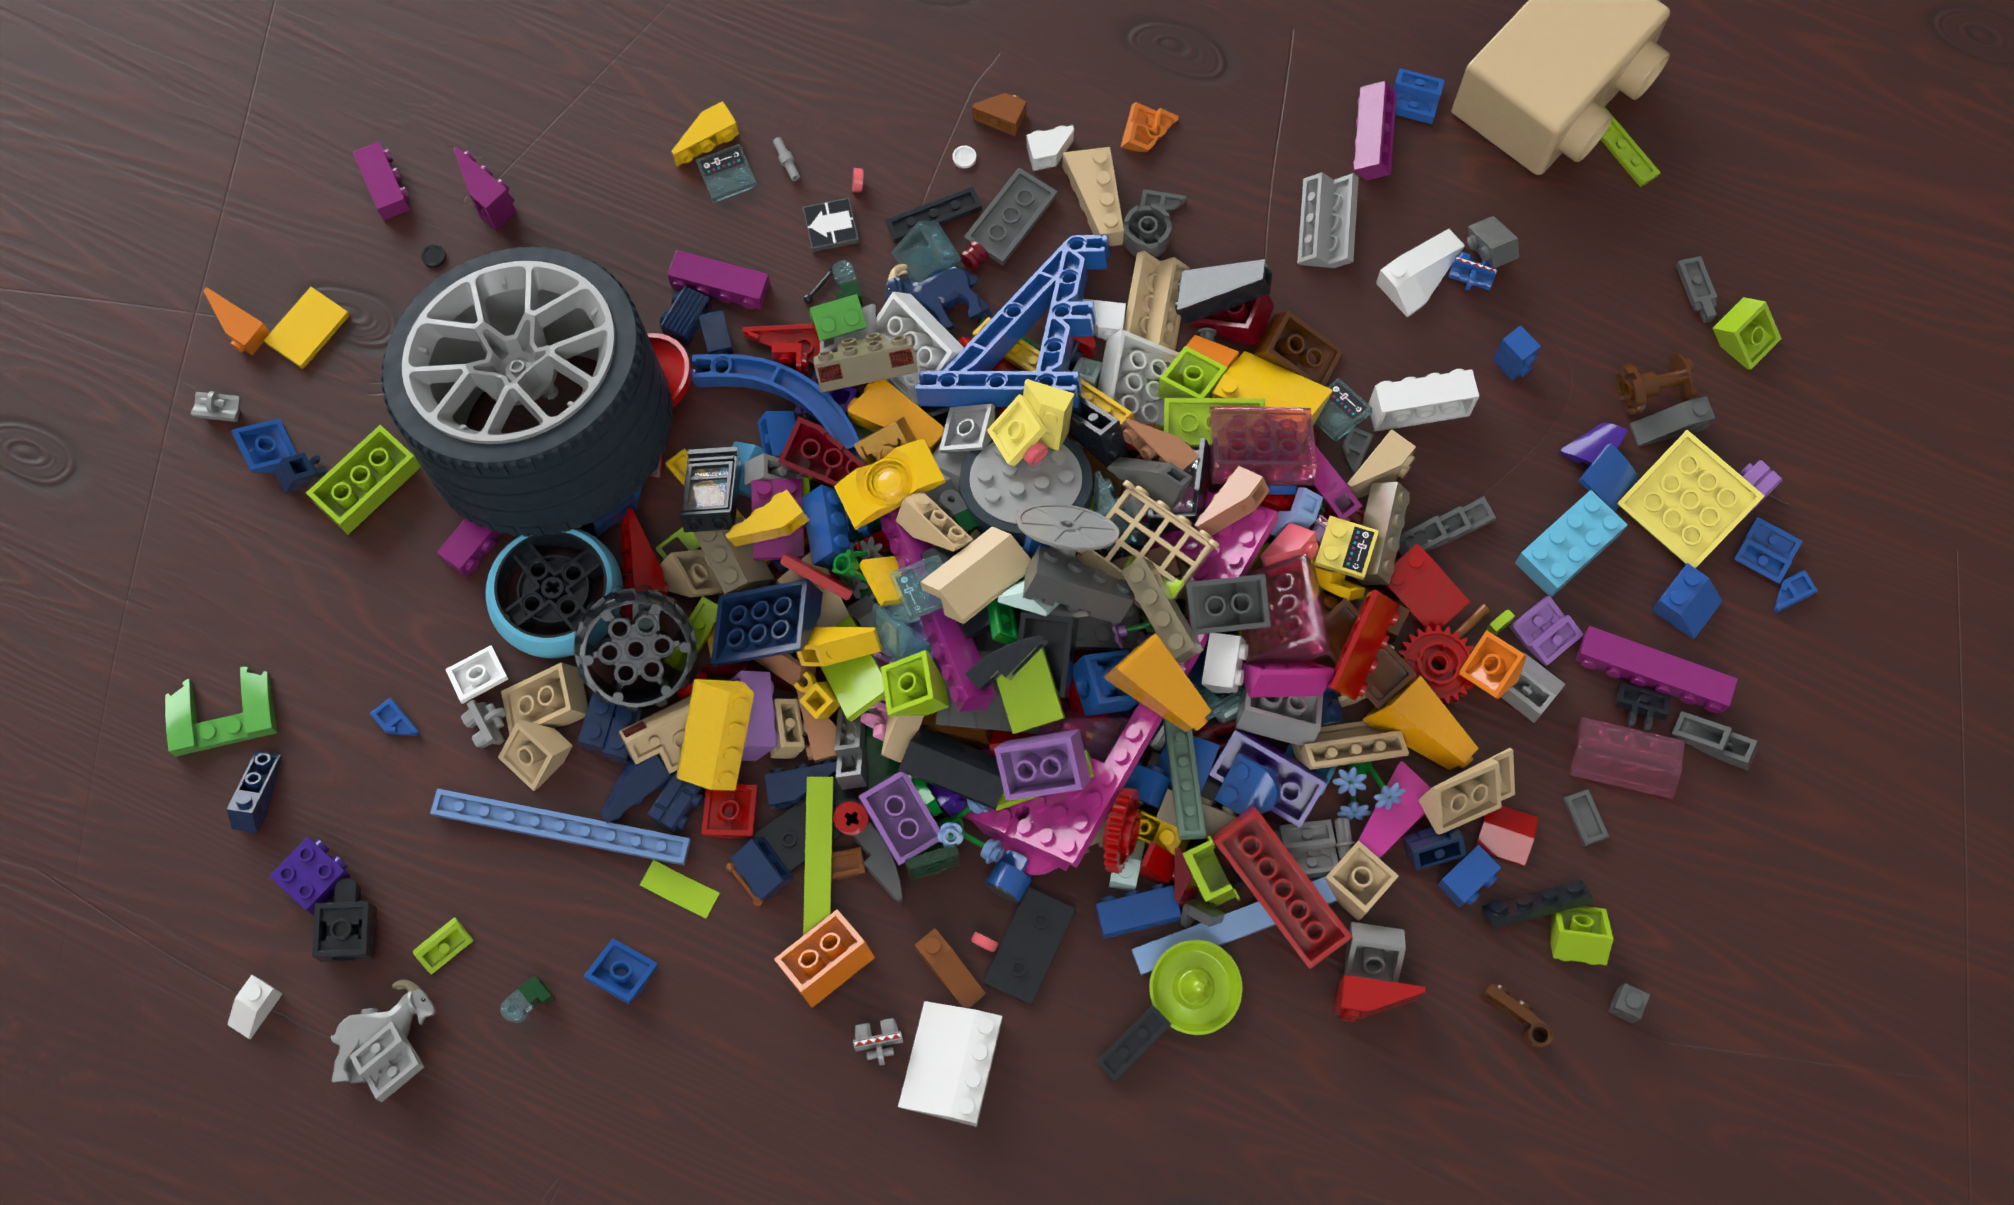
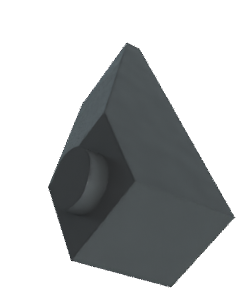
(1672, 422)

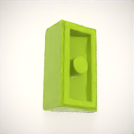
(442, 945)

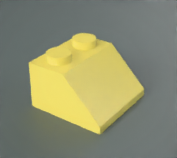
(1053, 409)

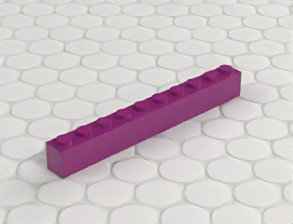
(948, 643)

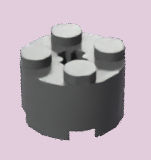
(1147, 230)

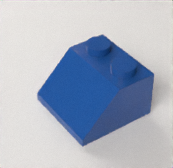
(1688, 601)

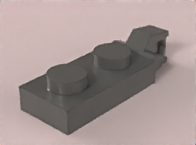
(1698, 287)

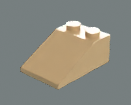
(1385, 464)
(547, 699)

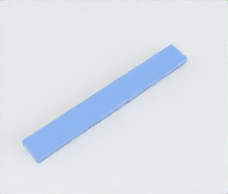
(1233, 927)

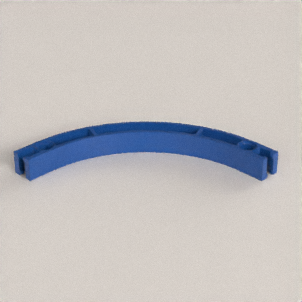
(788, 384)

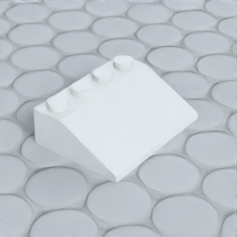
(931, 341)
(1125, 372)
(950, 1062)

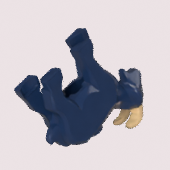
(940, 293)

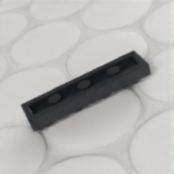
(941, 210)
(1537, 904)

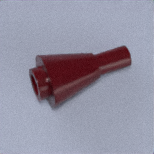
(727, 670)

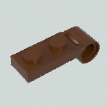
(1520, 1013)

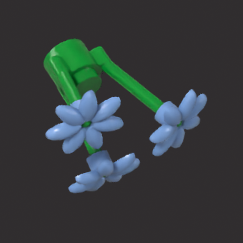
(1352, 779)

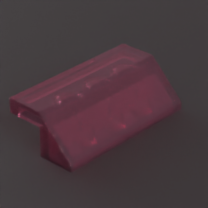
(1627, 758)

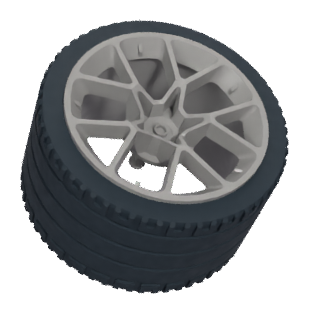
(507, 331)

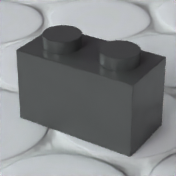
(1493, 242)

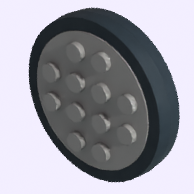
(999, 491)

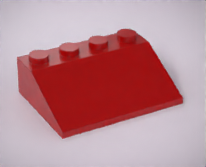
(1363, 644)

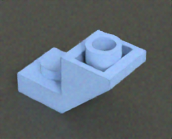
(1303, 511)

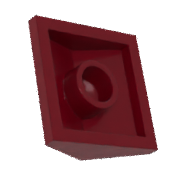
(1185, 884)

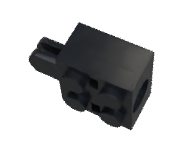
(345, 927)

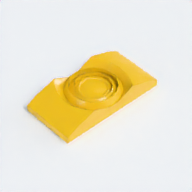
(883, 485)

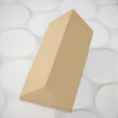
(1470, 793)

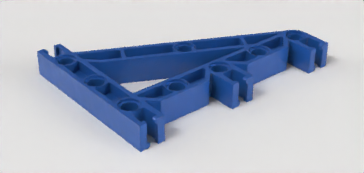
(1056, 286)

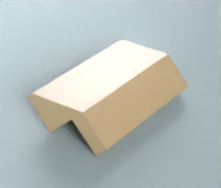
(1153, 300)
(977, 574)
(1349, 745)

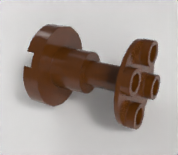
(1637, 387)

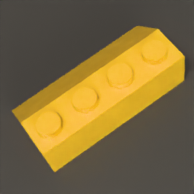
(715, 734)

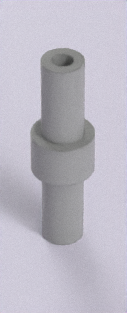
(786, 159)

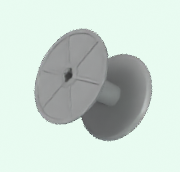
(1067, 531)

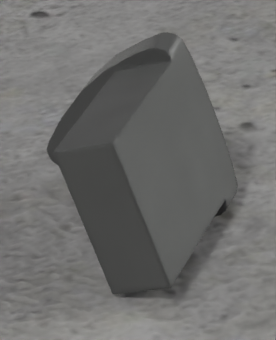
(1202, 912)

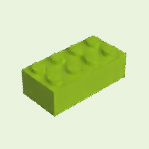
(363, 479)

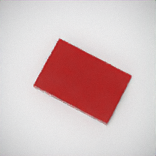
(817, 576)

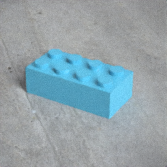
(1570, 543)

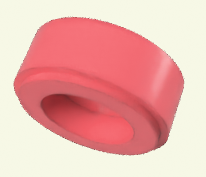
(857, 180)
(1035, 453)
(984, 942)

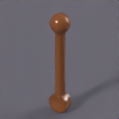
(730, 867)

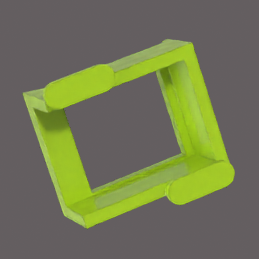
(1209, 874)

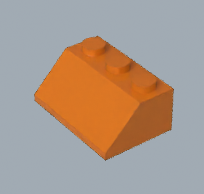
(824, 958)

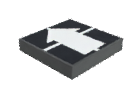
(830, 224)

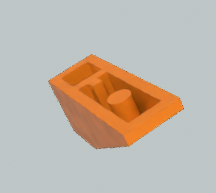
(242, 328)

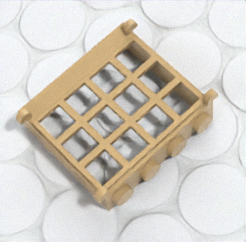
(1096, 561)

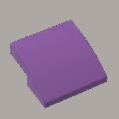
(1546, 630)

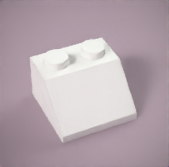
(1224, 663)

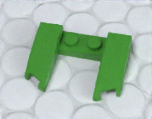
(256, 721)

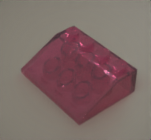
(1264, 441)
(1295, 615)

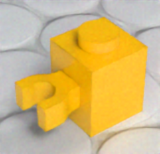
(818, 698)

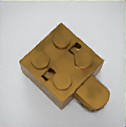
(884, 441)

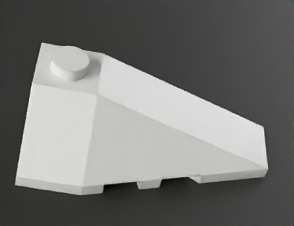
(1418, 272)

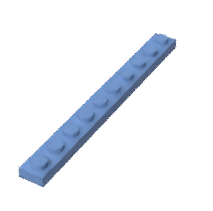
(560, 827)

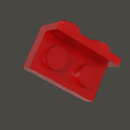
(791, 356)

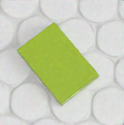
(1031, 696)

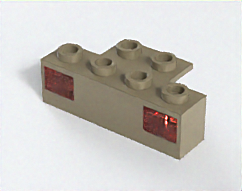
(865, 361)

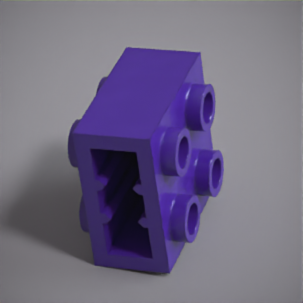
(310, 874)

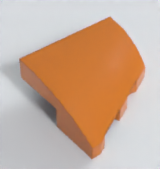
(1146, 127)

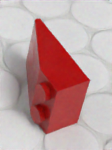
(1426, 589)
(1366, 997)

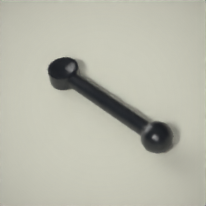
(809, 297)

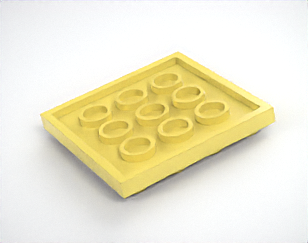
(1690, 500)

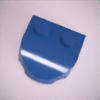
(1249, 785)

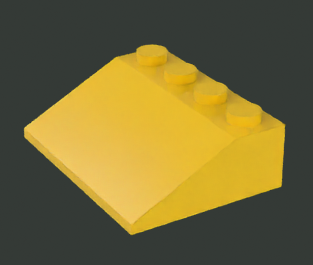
(1260, 379)

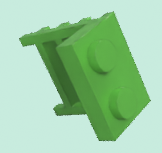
(838, 318)

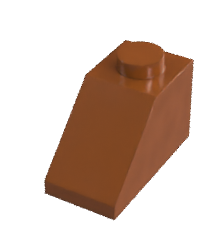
(1001, 112)

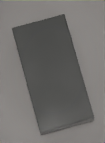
(1585, 818)

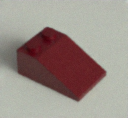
(1240, 323)

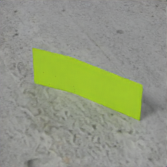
(679, 889)

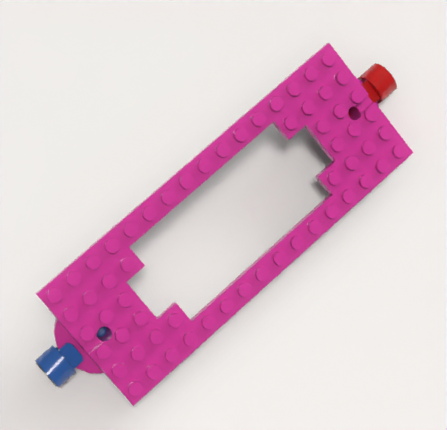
(1060, 826)

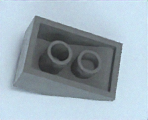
(1228, 604)

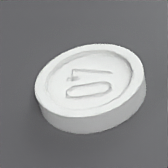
(964, 157)

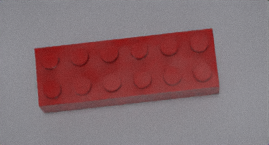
(1281, 887)

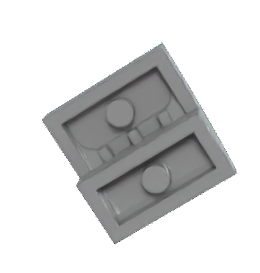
(1311, 846)
(386, 1061)

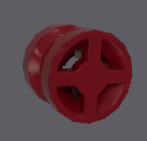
(973, 256)

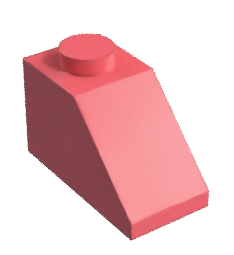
(1291, 543)

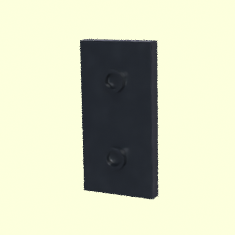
(788, 831)
(1029, 946)

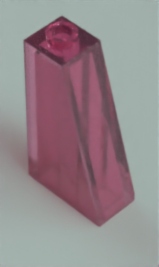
(1097, 732)

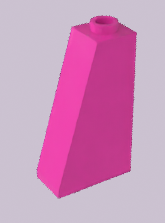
(1389, 826)

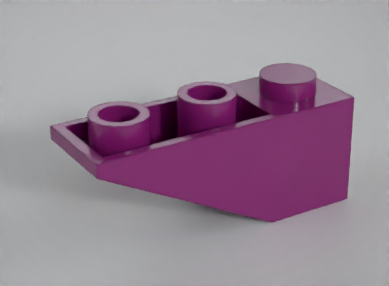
(1334, 489)

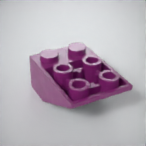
(488, 194)

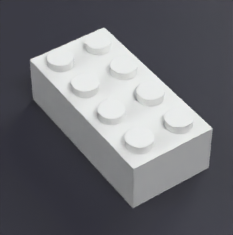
(1423, 399)

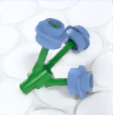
(952, 833)

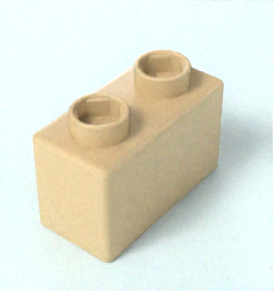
(1554, 71)

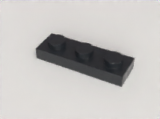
(1133, 1043)

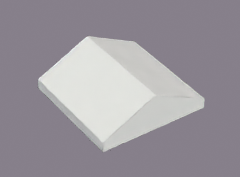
(476, 674)

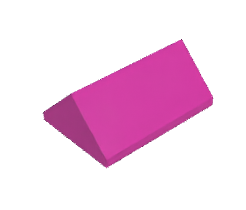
(1286, 679)

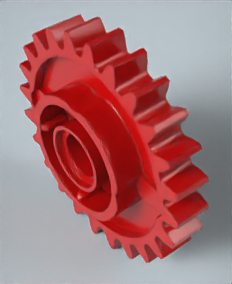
(1446, 650)
(1121, 830)

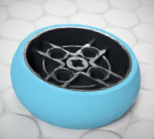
(517, 619)

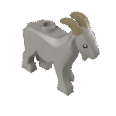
(359, 1028)

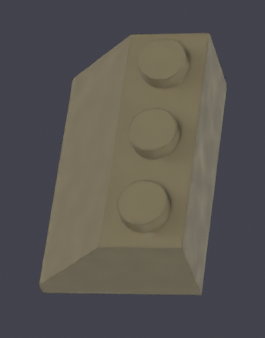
(731, 564)

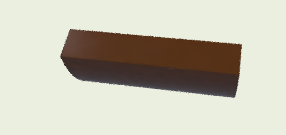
(1391, 671)

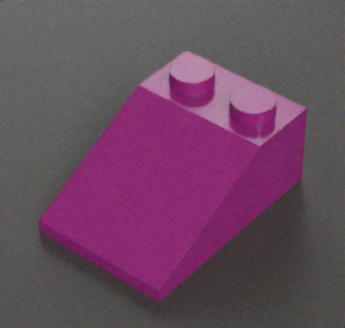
(762, 493)

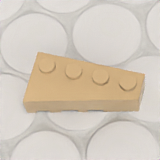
(1095, 185)

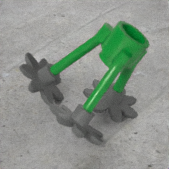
(848, 566)

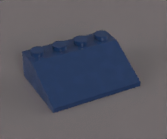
(765, 621)

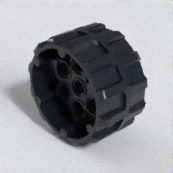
(614, 692)

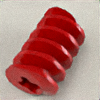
(860, 815)

